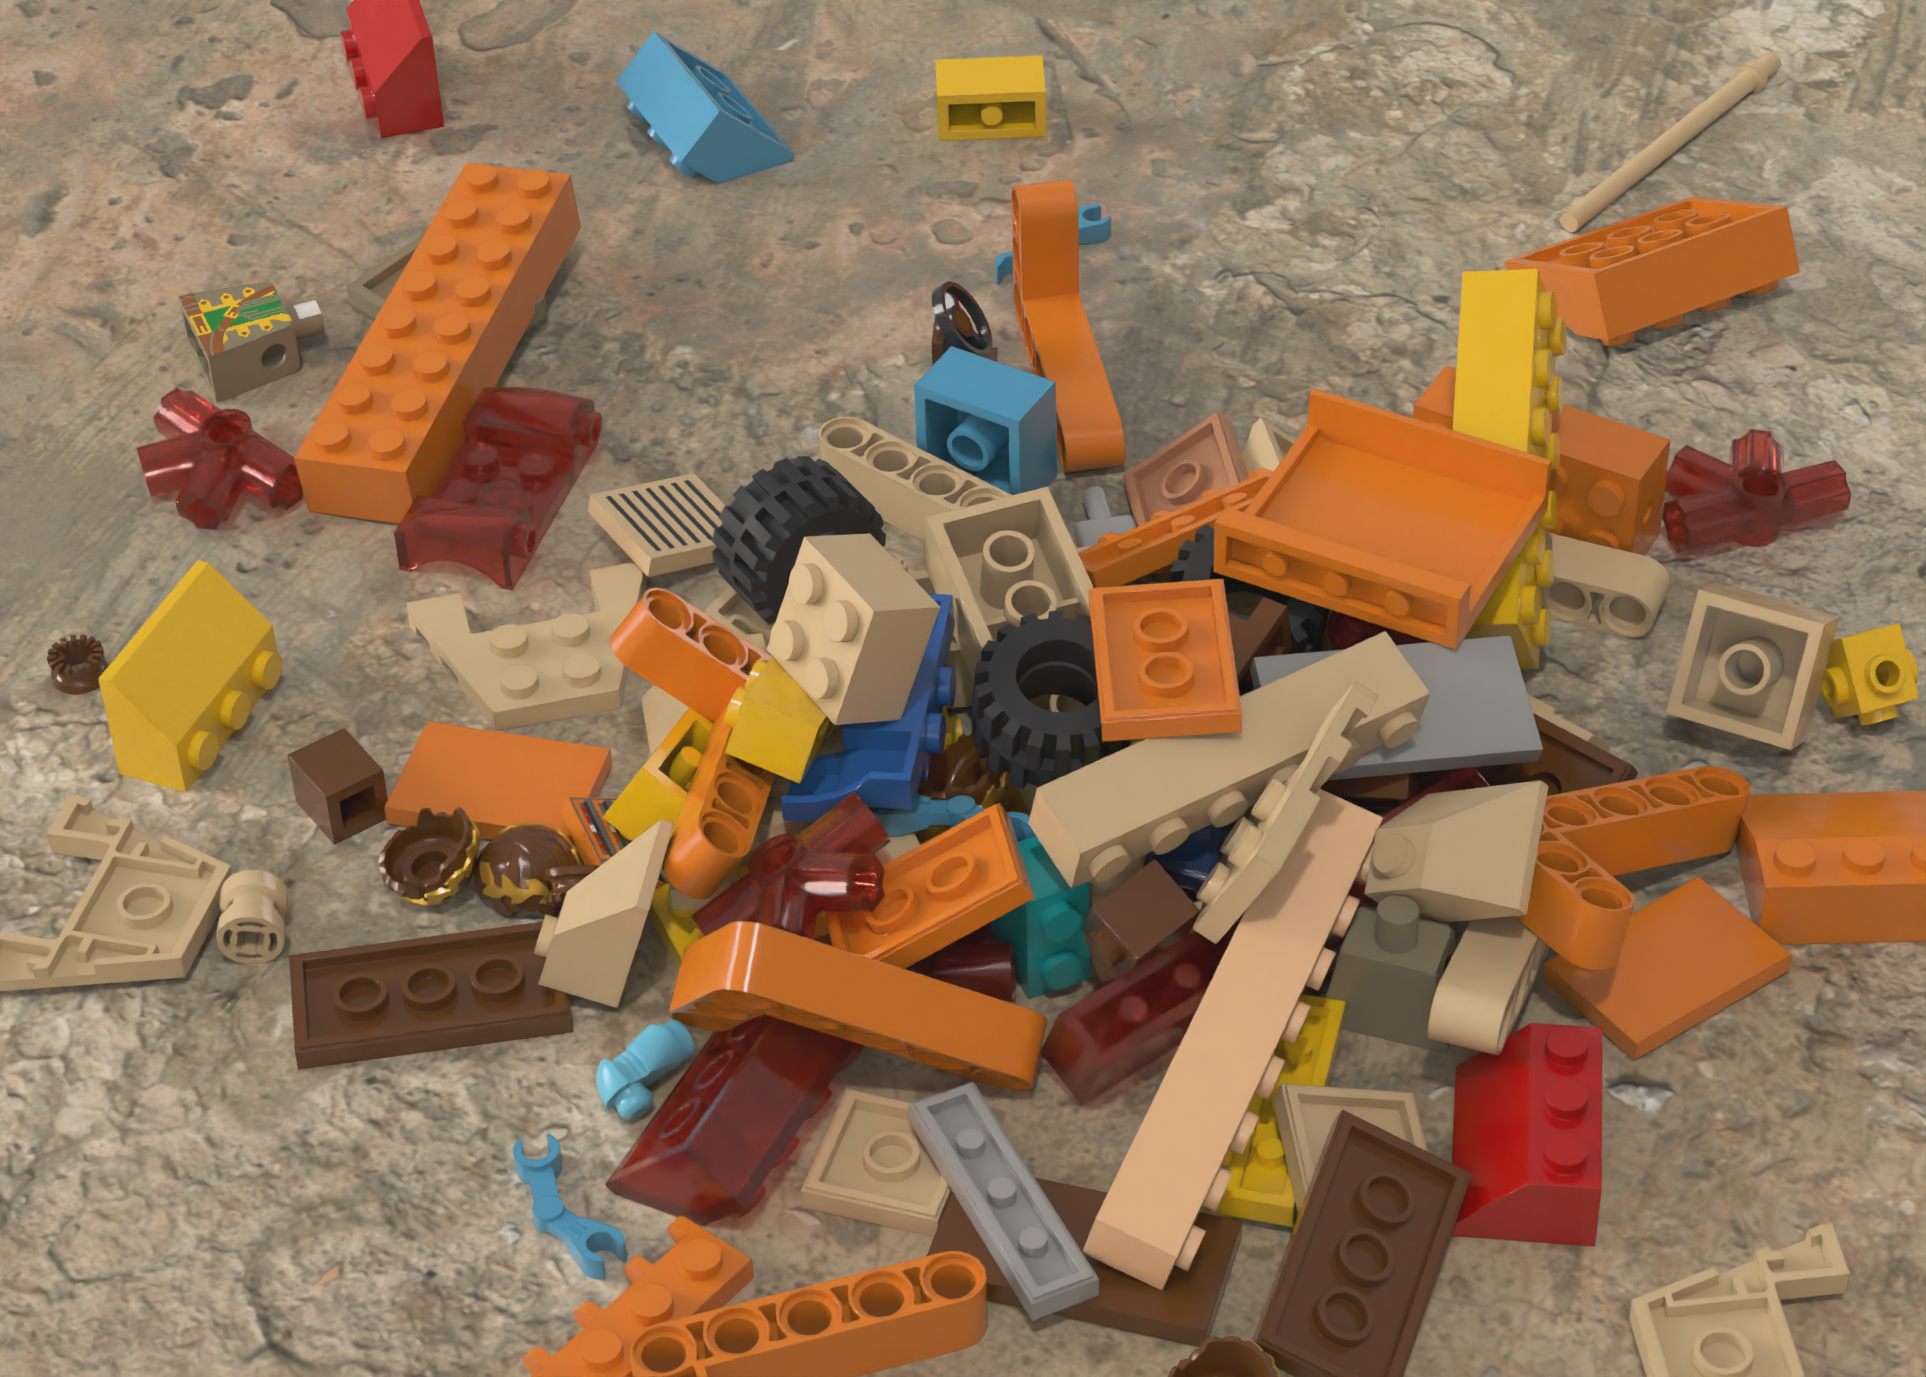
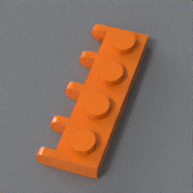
(1157, 543)
(688, 1280)

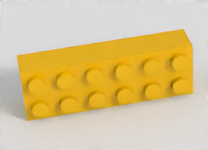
(1508, 398)

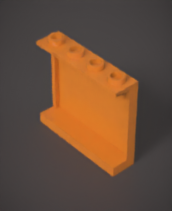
(1387, 520)

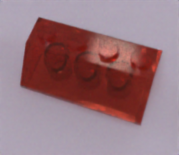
(732, 1119)

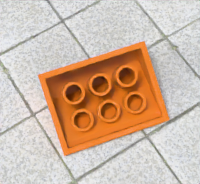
(1664, 265)
(1836, 866)

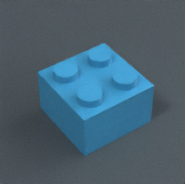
(988, 420)

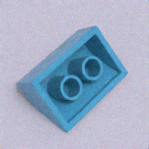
(699, 114)

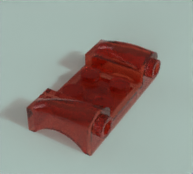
(503, 483)

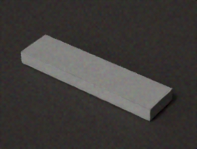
(1003, 1201)

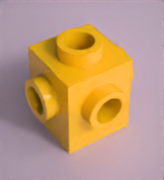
(1870, 675)

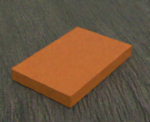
(1164, 660)
(495, 778)
(940, 892)
(1675, 969)

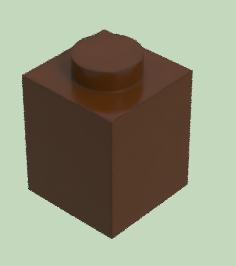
(338, 785)
(1138, 920)

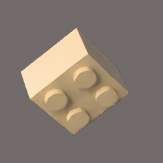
(852, 628)
(1752, 665)

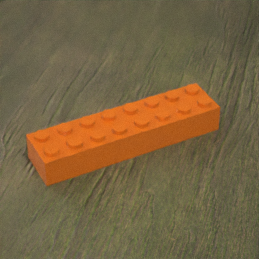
(438, 342)

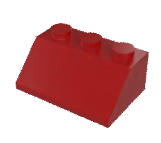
(393, 65)
(1532, 1137)

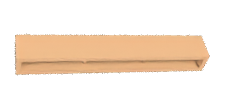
(1231, 1047)

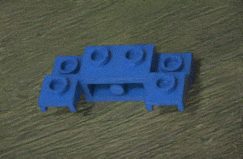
(886, 757)

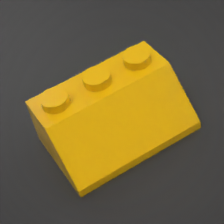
(188, 680)

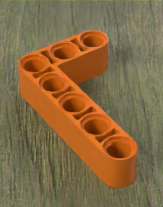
(1057, 326)
(702, 668)
(1616, 832)
(772, 972)
(828, 1327)

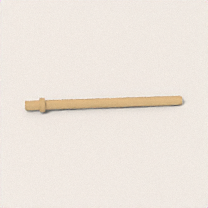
(1748, 77)

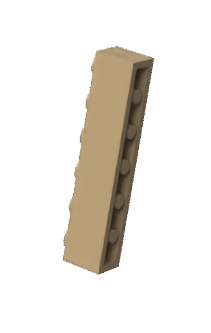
(1179, 784)

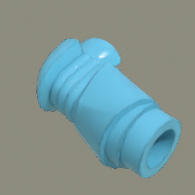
(646, 1059)

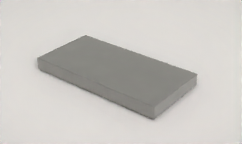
(1473, 712)

